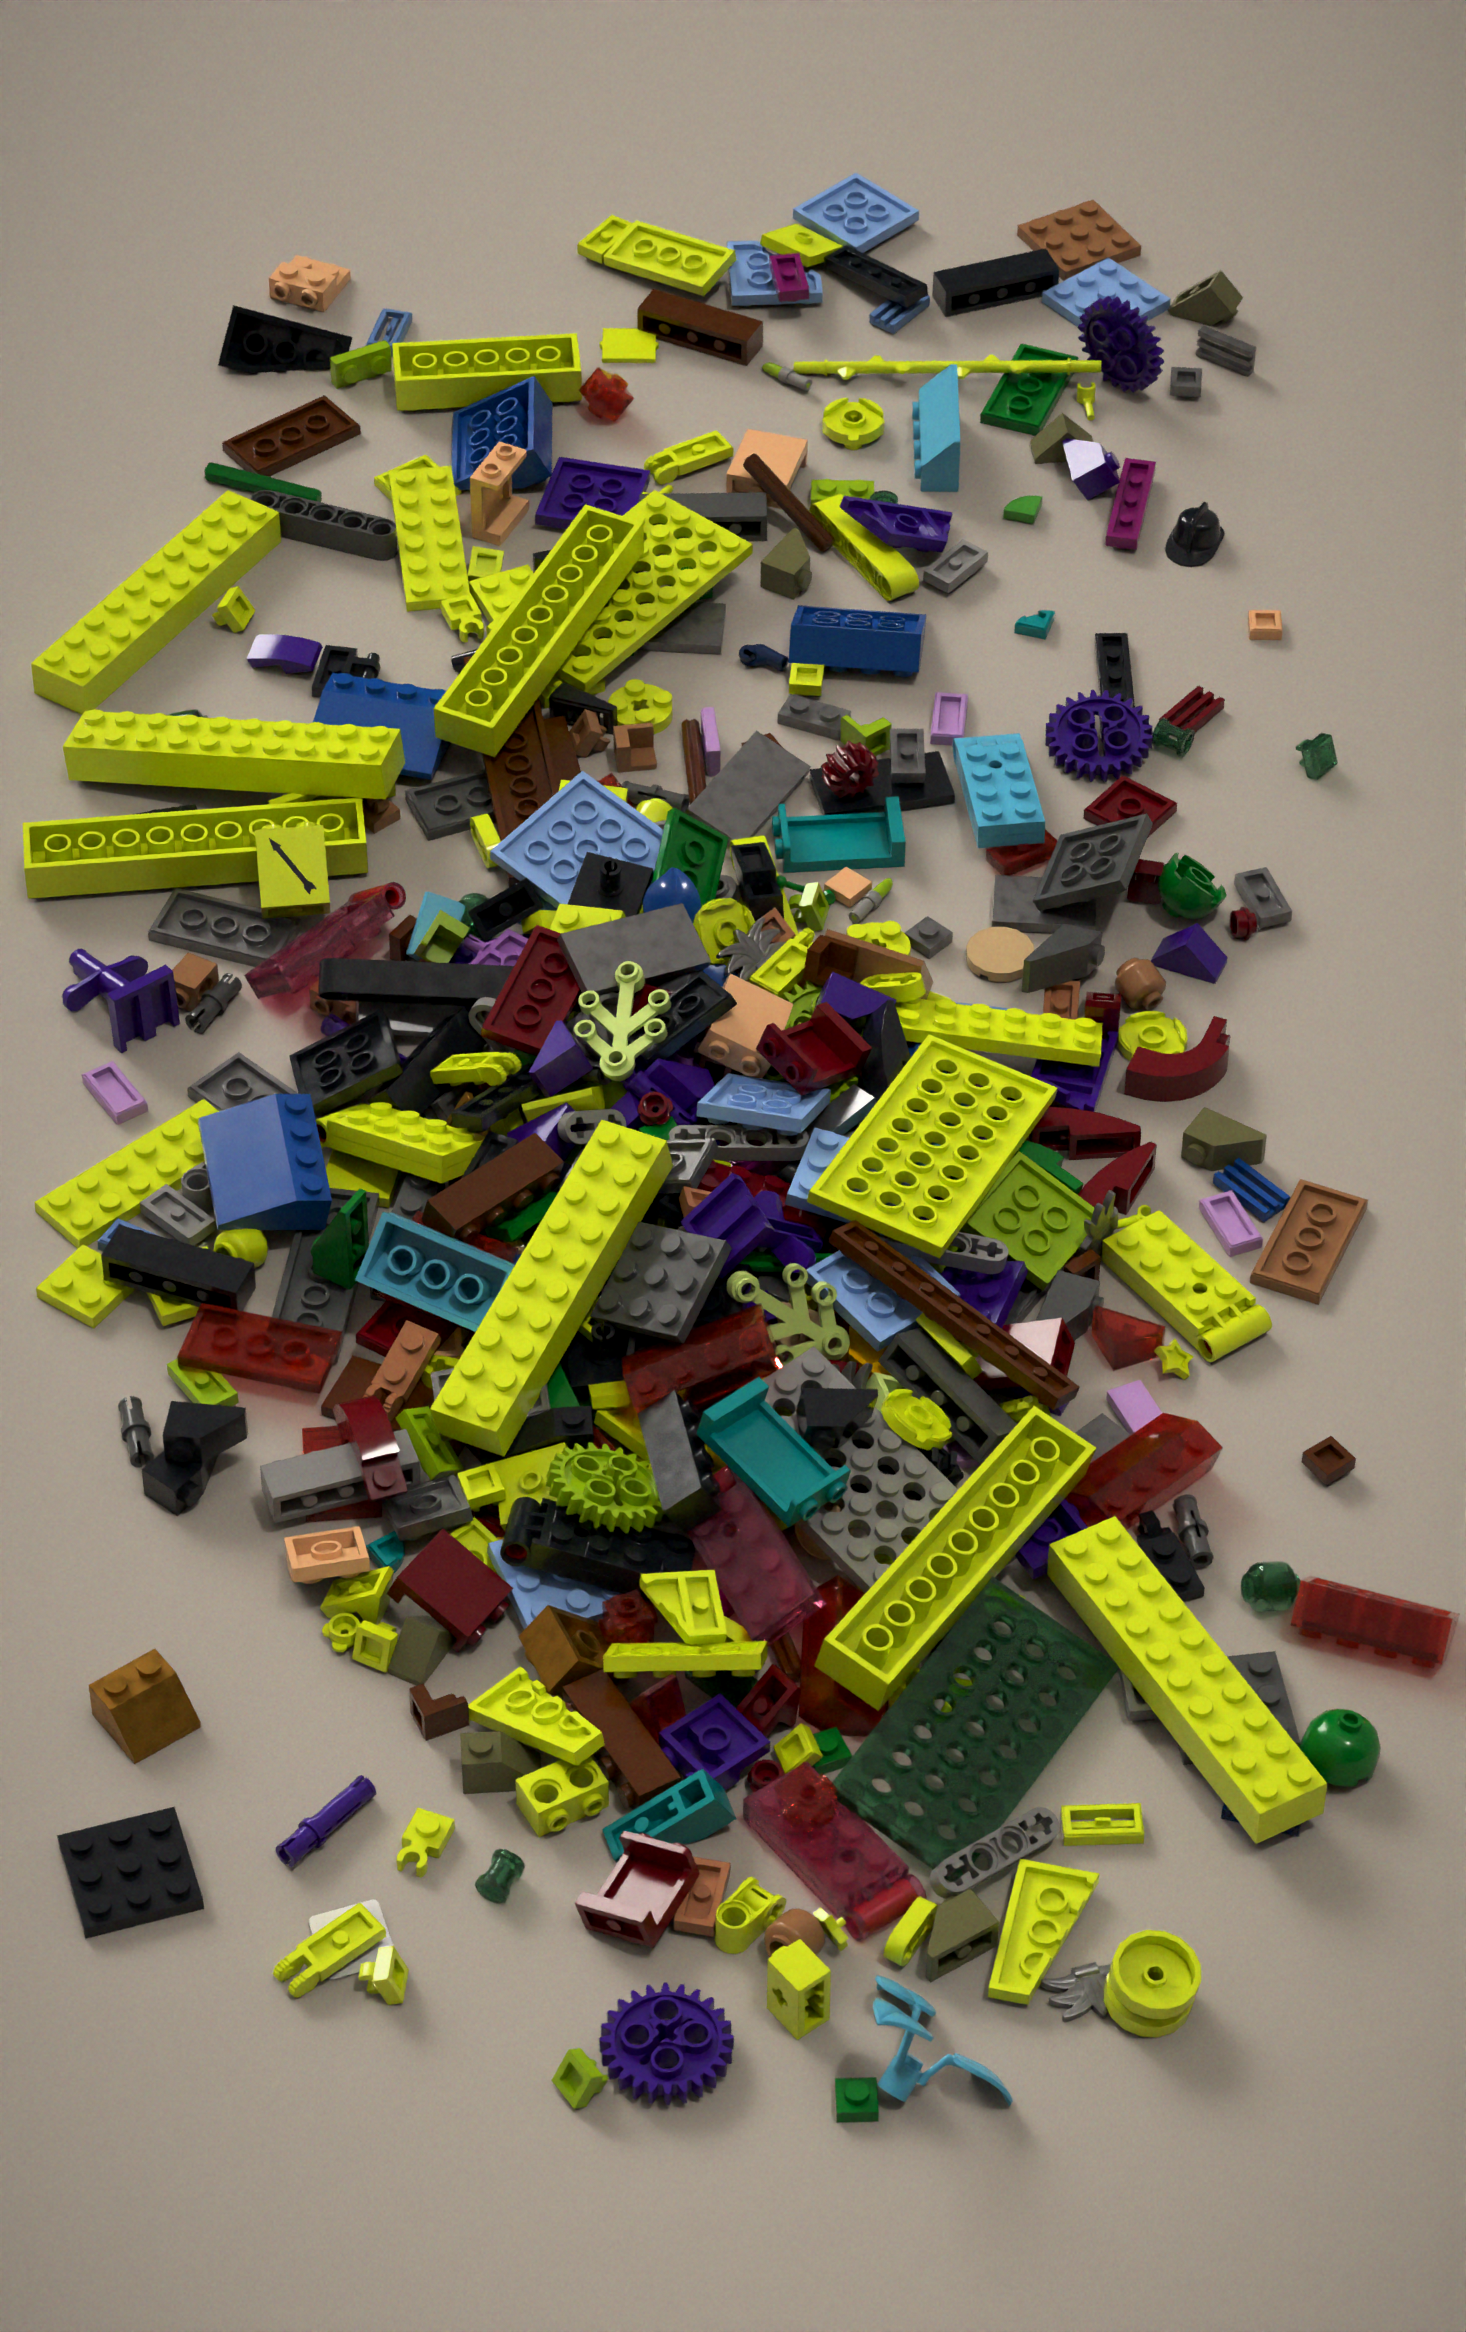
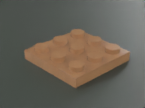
(1079, 238)

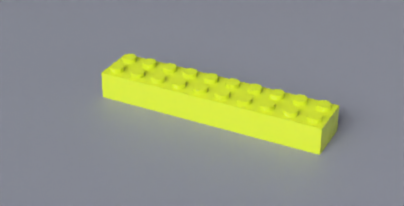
(156, 603)
(538, 630)
(234, 754)
(178, 847)
(551, 1288)
(954, 1558)
(1187, 1680)

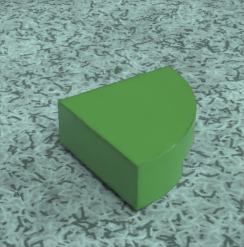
(1023, 509)

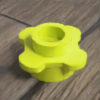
(341, 1631)

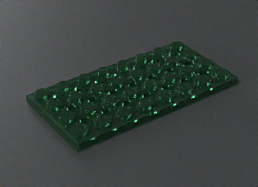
(969, 1704)

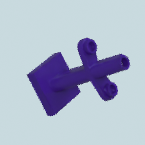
(135, 999)
(750, 1223)

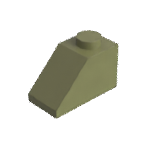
(1208, 301)
(787, 566)
(1218, 1141)
(494, 1762)
(960, 1934)

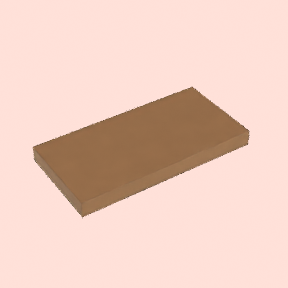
(1309, 1241)

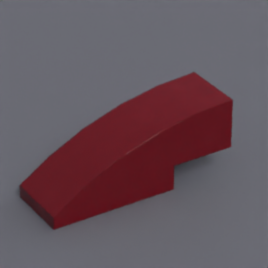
(1085, 1133)
(1123, 1176)

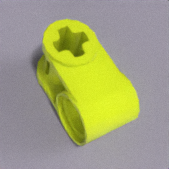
(746, 1916)

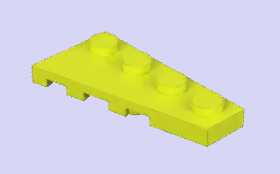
(535, 1718)
(1037, 1923)

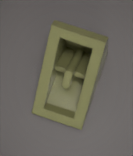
(1048, 444)
(420, 1649)

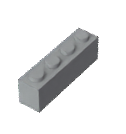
(325, 1479)

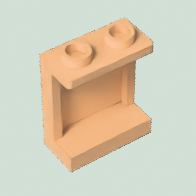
(779, 452)
(493, 506)
(737, 1033)

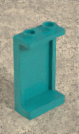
(840, 840)
(770, 1455)

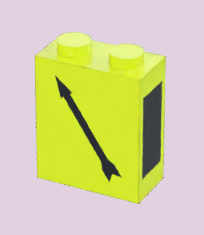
(292, 870)

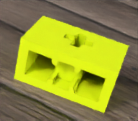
(798, 1988)

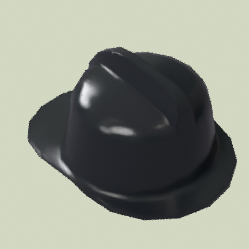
(1194, 537)

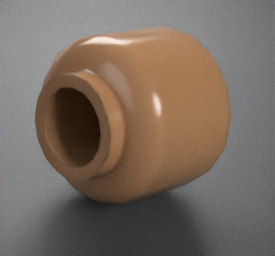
(1140, 984)
(792, 1926)

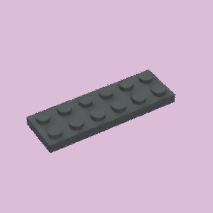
(309, 1297)

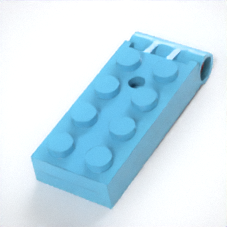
(999, 790)

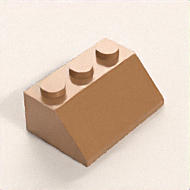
(880, 960)

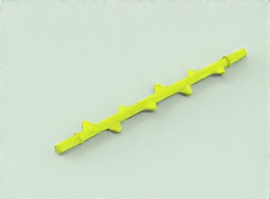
(990, 364)

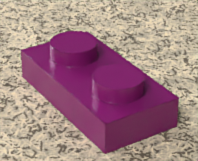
(789, 277)

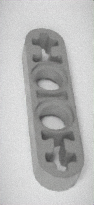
(738, 1146)
(964, 1260)
(993, 1851)

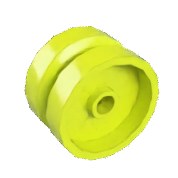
(1152, 1983)

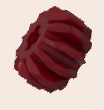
(849, 769)

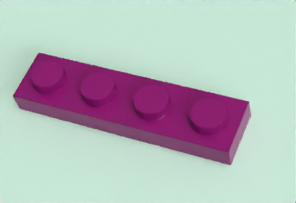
(1130, 504)

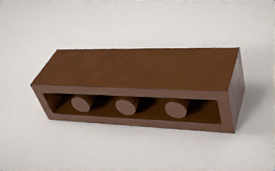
(700, 327)
(494, 1190)
(630, 1752)

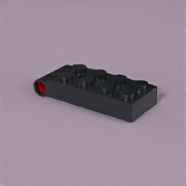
(561, 1545)

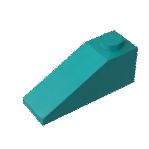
(678, 1815)

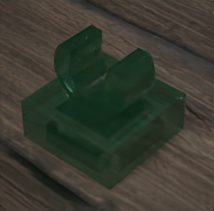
(1318, 755)

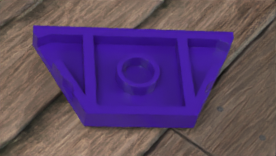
(901, 524)
(1078, 1084)

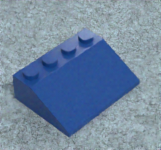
(512, 416)
(857, 639)
(391, 705)
(266, 1165)

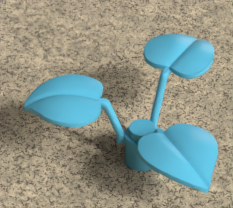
(905, 2068)

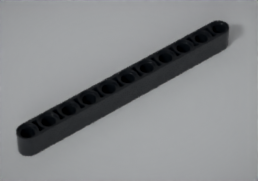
(425, 982)

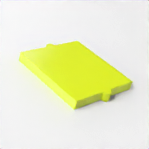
(628, 346)

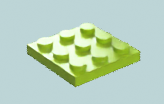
(1033, 1217)

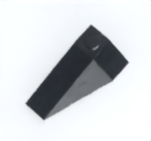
(274, 344)

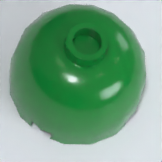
(1188, 888)
(1342, 1746)

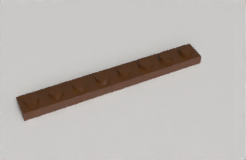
(954, 1315)

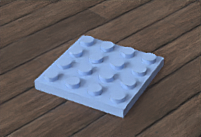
(571, 823)

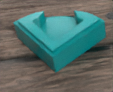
(1035, 625)
(387, 1551)

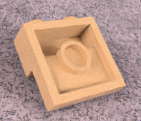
(308, 282)
(326, 1555)

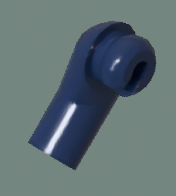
(762, 655)

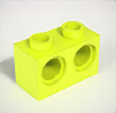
(561, 1794)

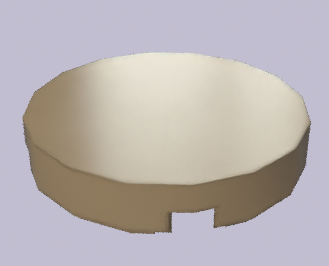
(998, 953)

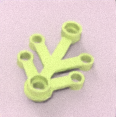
(624, 1024)
(796, 1318)

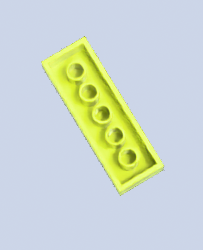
(469, 370)

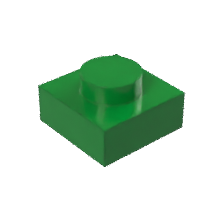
(833, 1749)
(856, 2100)

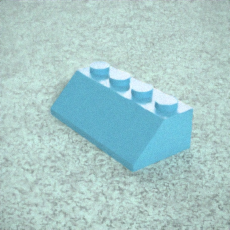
(937, 433)
(432, 1271)

